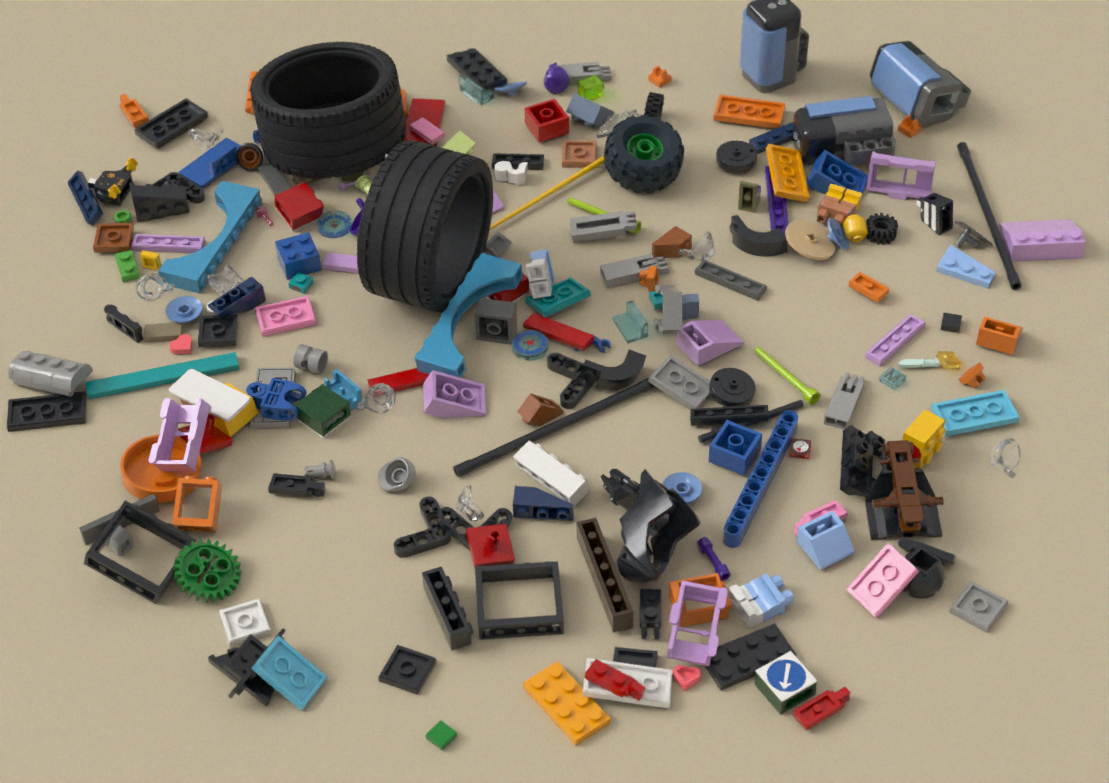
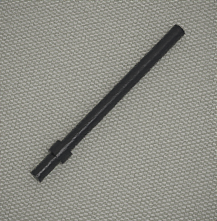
(772, 413)

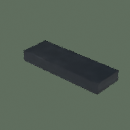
(534, 161)

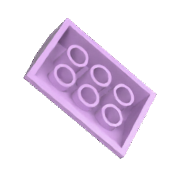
(1042, 240)

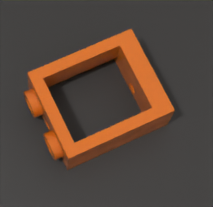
(197, 524)
(700, 615)

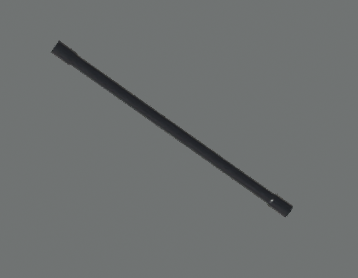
(1012, 275)
(471, 464)

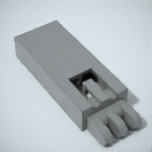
(583, 70)
(598, 226)
(628, 270)
(844, 403)

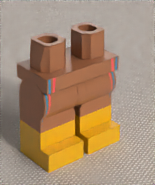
(838, 204)

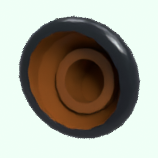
(249, 156)

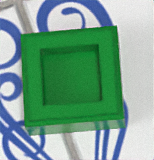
(441, 735)

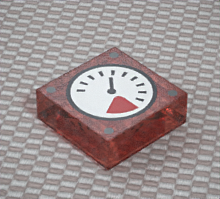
(800, 448)

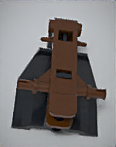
(901, 497)

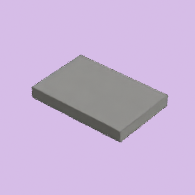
(681, 383)

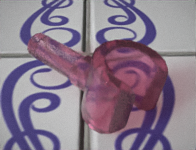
(261, 212)

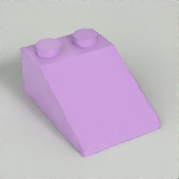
(453, 396)

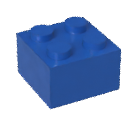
(298, 255)
(735, 447)

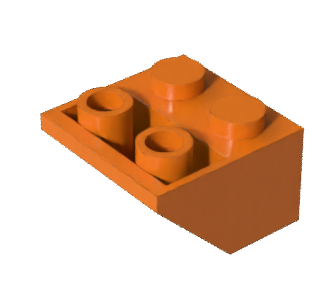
(998, 335)

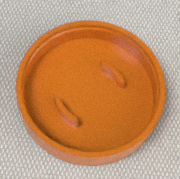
(146, 479)

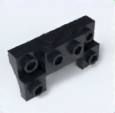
(858, 460)

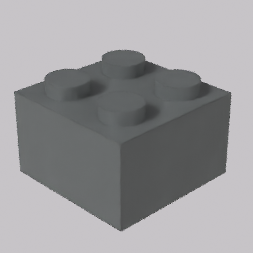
(495, 321)

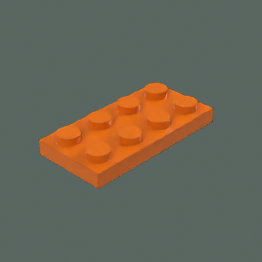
(749, 111)

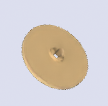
(809, 240)

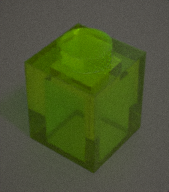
(590, 87)

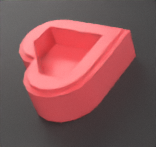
(182, 345)
(686, 677)

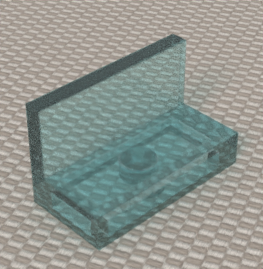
(474, 91)
(632, 323)

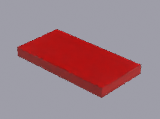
(429, 109)

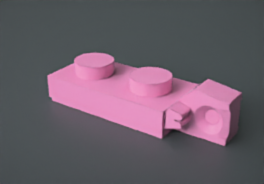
(832, 506)

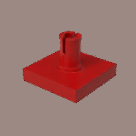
(212, 438)
(490, 545)

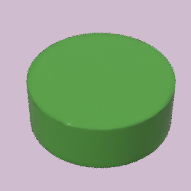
(122, 217)

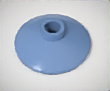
(512, 88)
(837, 234)
(184, 309)
(685, 484)

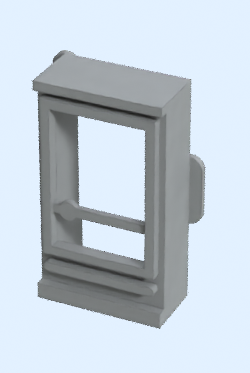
(671, 308)

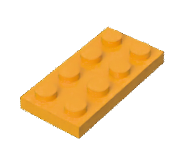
(787, 173)
(563, 702)

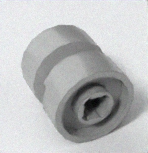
(312, 359)

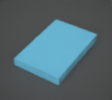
(289, 672)

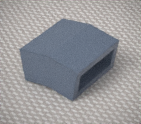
(690, 306)

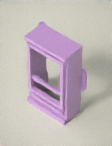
(897, 190)
(172, 416)
(692, 651)

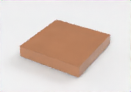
(578, 153)

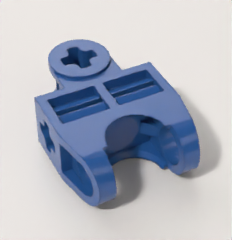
(276, 398)

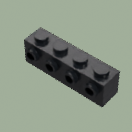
(447, 608)

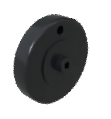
(736, 156)
(732, 387)

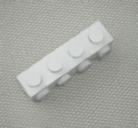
(551, 473)

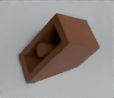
(671, 243)
(539, 410)

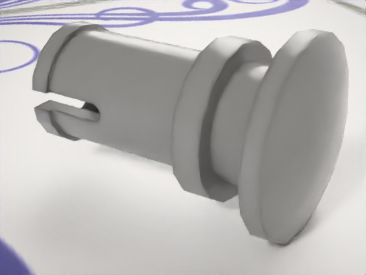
(321, 470)

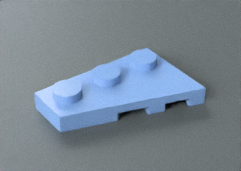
(961, 266)

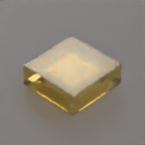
(948, 360)

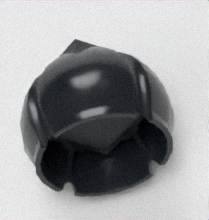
(929, 582)

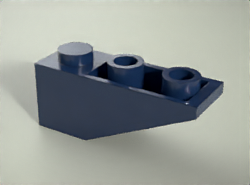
(240, 298)
(538, 504)

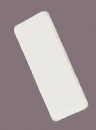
(224, 400)

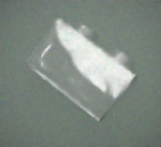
(224, 282)

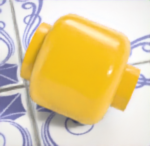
(855, 228)

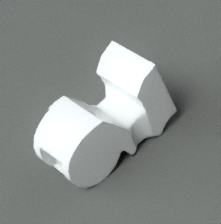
(505, 172)

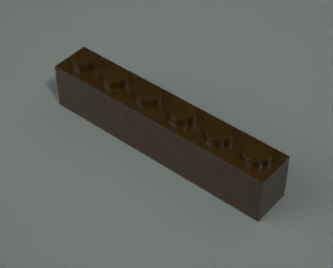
(604, 575)

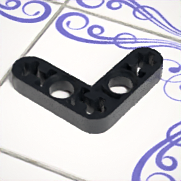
(172, 178)
(559, 363)
(460, 521)
(430, 534)

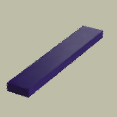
(776, 206)

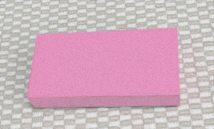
(427, 130)

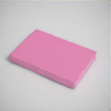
(285, 316)
(882, 580)

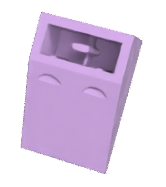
(706, 340)

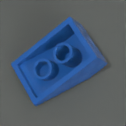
(832, 170)

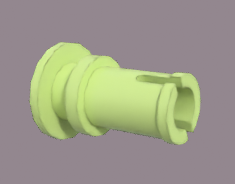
(364, 183)

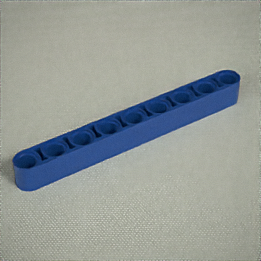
(760, 479)

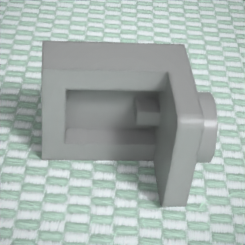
(497, 245)

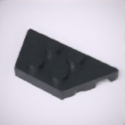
(256, 687)

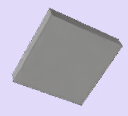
(979, 606)

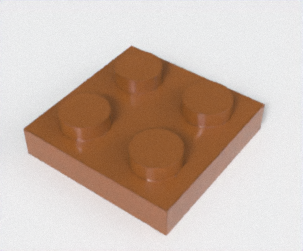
(113, 237)

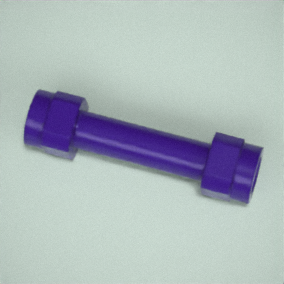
(706, 547)

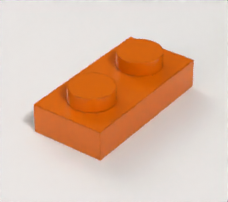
(868, 287)

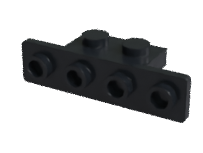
(244, 659)

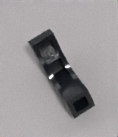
(757, 243)
(614, 377)

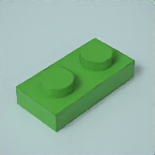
(127, 266)

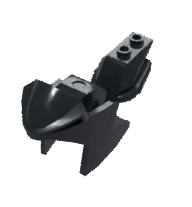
(645, 505)

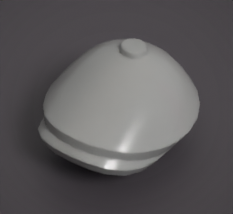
(396, 474)

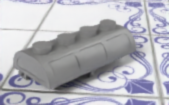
(48, 373)

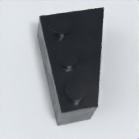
(158, 202)

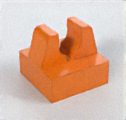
(659, 77)
(909, 127)
(649, 278)
(972, 375)

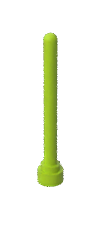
(596, 211)
(810, 395)

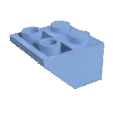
(825, 540)

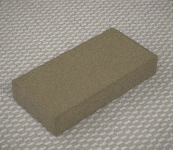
(162, 332)

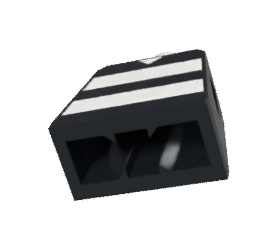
(936, 212)

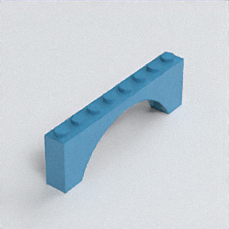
(192, 270)
(485, 278)

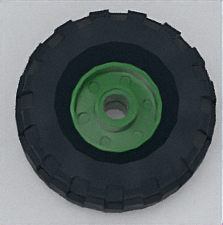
(643, 154)

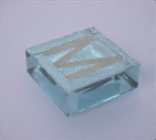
(892, 378)

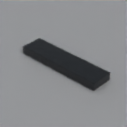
(735, 414)

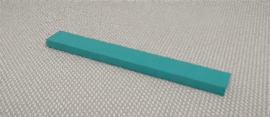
(160, 375)

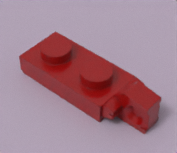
(614, 680)
(821, 707)

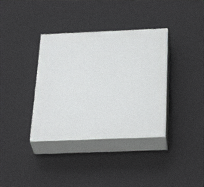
(245, 620)

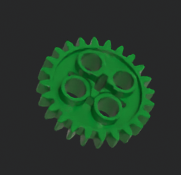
(191, 560)

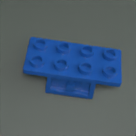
(212, 163)

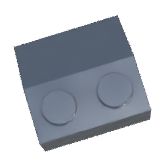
(589, 111)

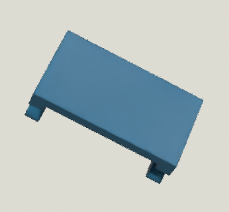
(345, 388)

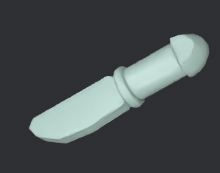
(916, 363)

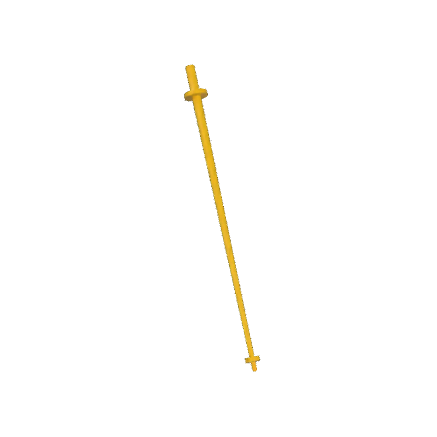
(595, 164)

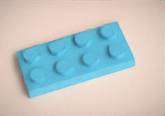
(976, 412)

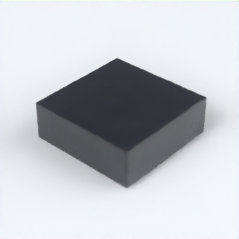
(951, 322)

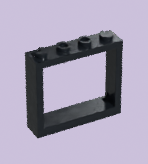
(123, 575)
(523, 625)

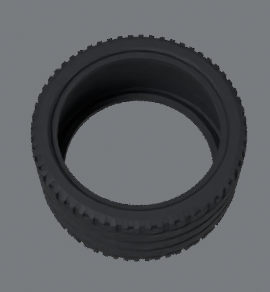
(328, 109)
(424, 224)

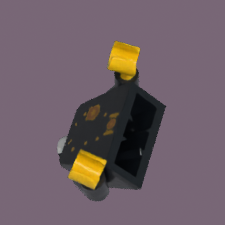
(114, 185)

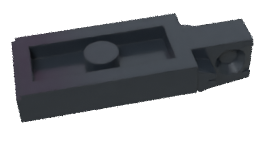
(296, 485)

